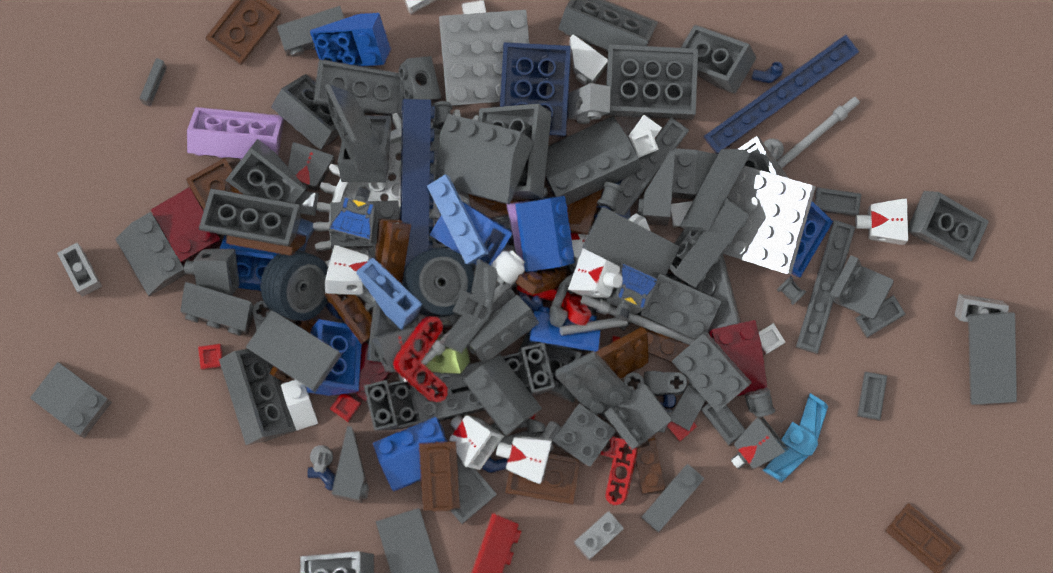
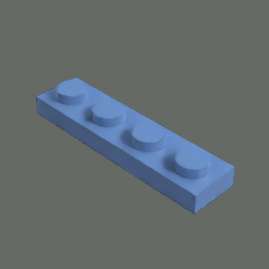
(457, 219)

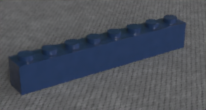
(415, 173)

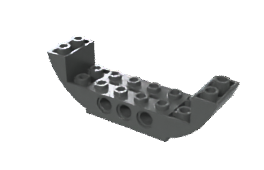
(403, 406)

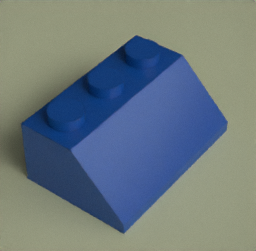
(814, 231)
(545, 233)
(250, 264)
(550, 334)
(346, 371)
(400, 452)

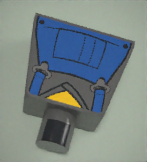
(355, 217)
(633, 292)

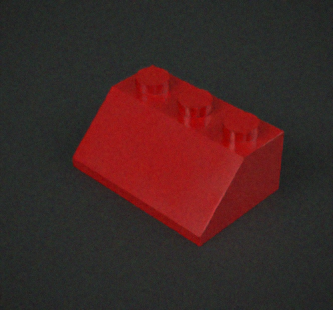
(497, 545)

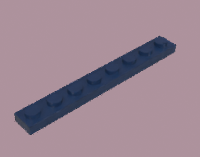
(781, 94)

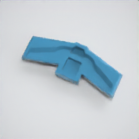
(799, 439)

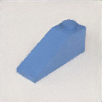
(389, 294)

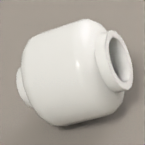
(508, 266)

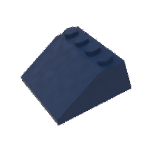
(538, 77)

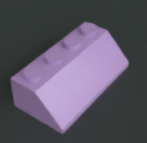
(231, 132)

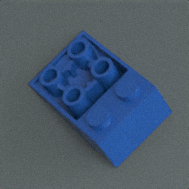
(353, 40)
(490, 231)

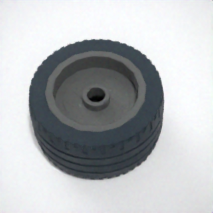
(423, 275)
(295, 285)

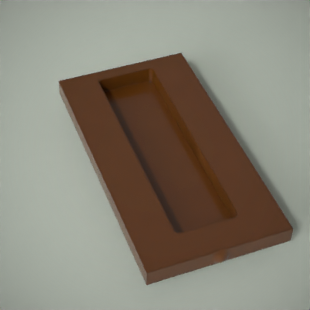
(582, 213)
(439, 476)
(922, 539)

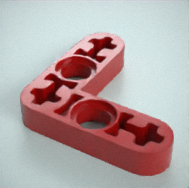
(577, 312)
(414, 363)
(616, 453)

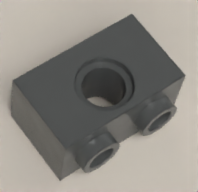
(422, 70)

